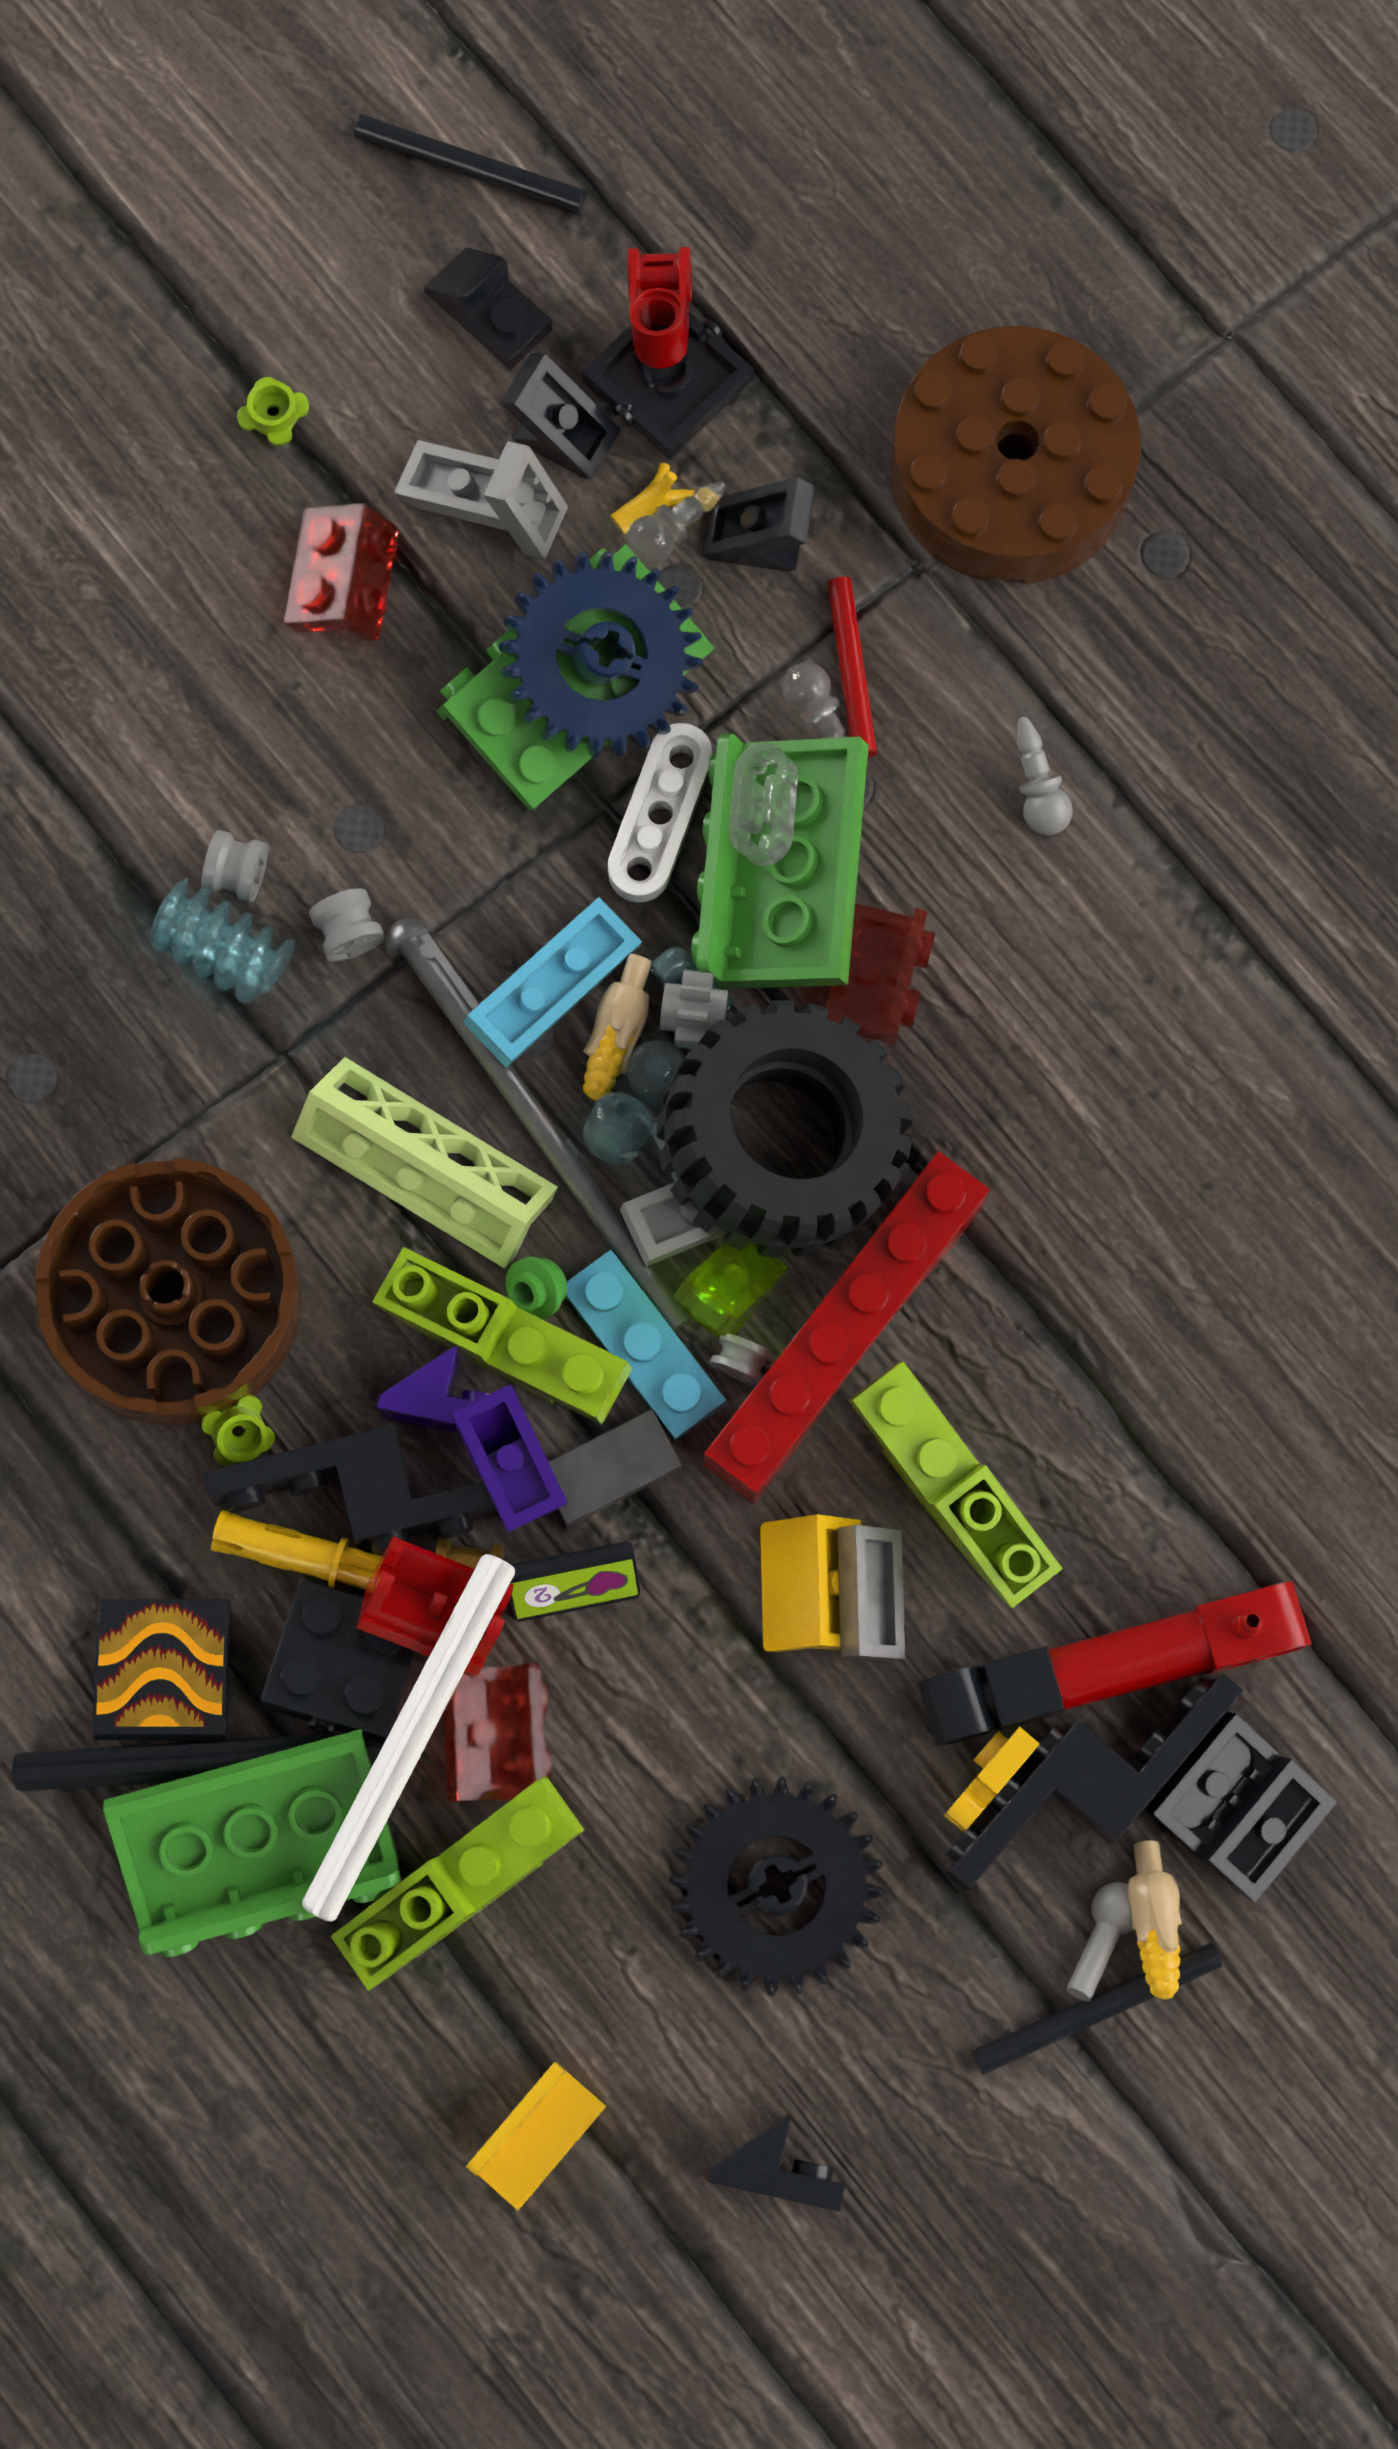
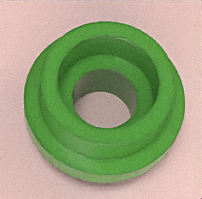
(536, 1286)

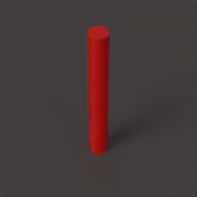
(851, 661)

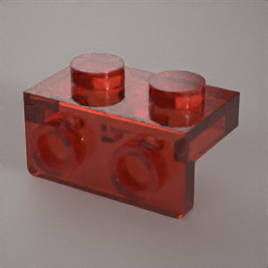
(342, 571)
(881, 971)
(496, 1734)

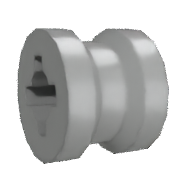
(235, 865)
(346, 925)

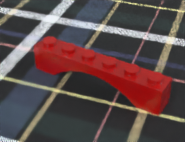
(845, 1327)

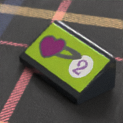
(574, 1581)

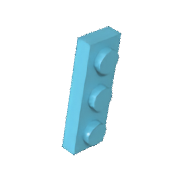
(552, 982)
(634, 1330)

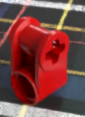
(660, 297)

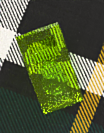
(729, 1288)

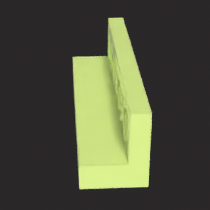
(416, 1166)

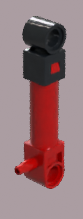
(1113, 1664)

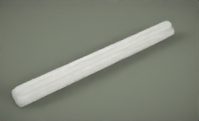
(408, 1738)

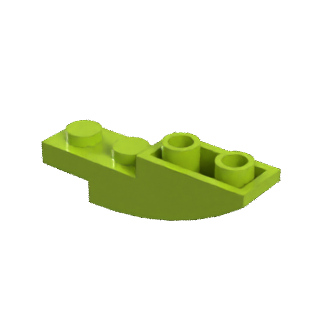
(502, 1336)
(953, 1485)
(457, 1883)

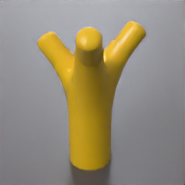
(655, 494)

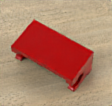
(414, 1598)

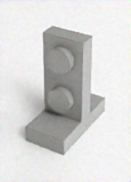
(488, 491)

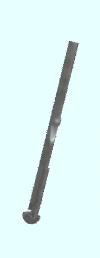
(456, 1001)

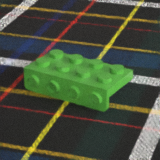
(496, 725)
(794, 916)
(241, 1843)

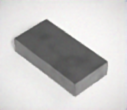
(614, 1467)
(871, 1593)

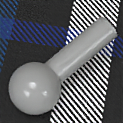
(1112, 1918)

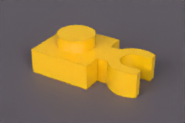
(999, 1763)

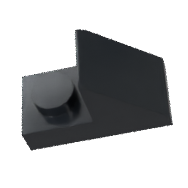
(488, 306)
(558, 417)
(760, 525)
(757, 2170)

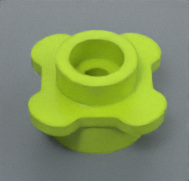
(268, 394)
(250, 1443)

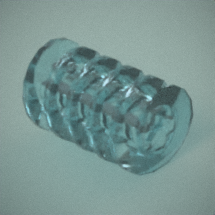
(217, 944)

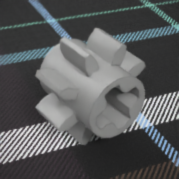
(692, 1007)

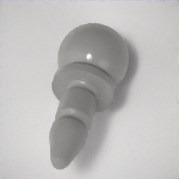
(1046, 806)

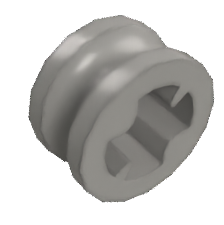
(741, 1359)

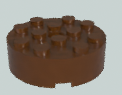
(1020, 396)
(179, 1356)

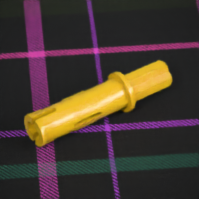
(293, 1550)

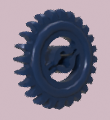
(542, 636)

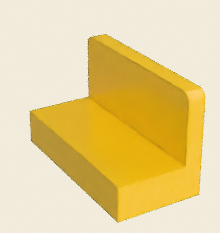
(801, 1583)
(536, 2136)

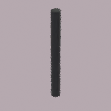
(470, 163)
(1086, 2014)

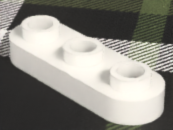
(659, 788)

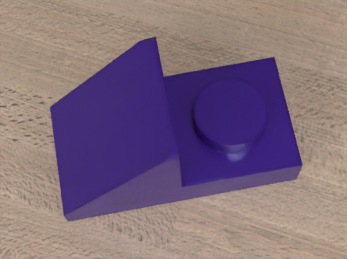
(427, 1395)
(508, 1458)

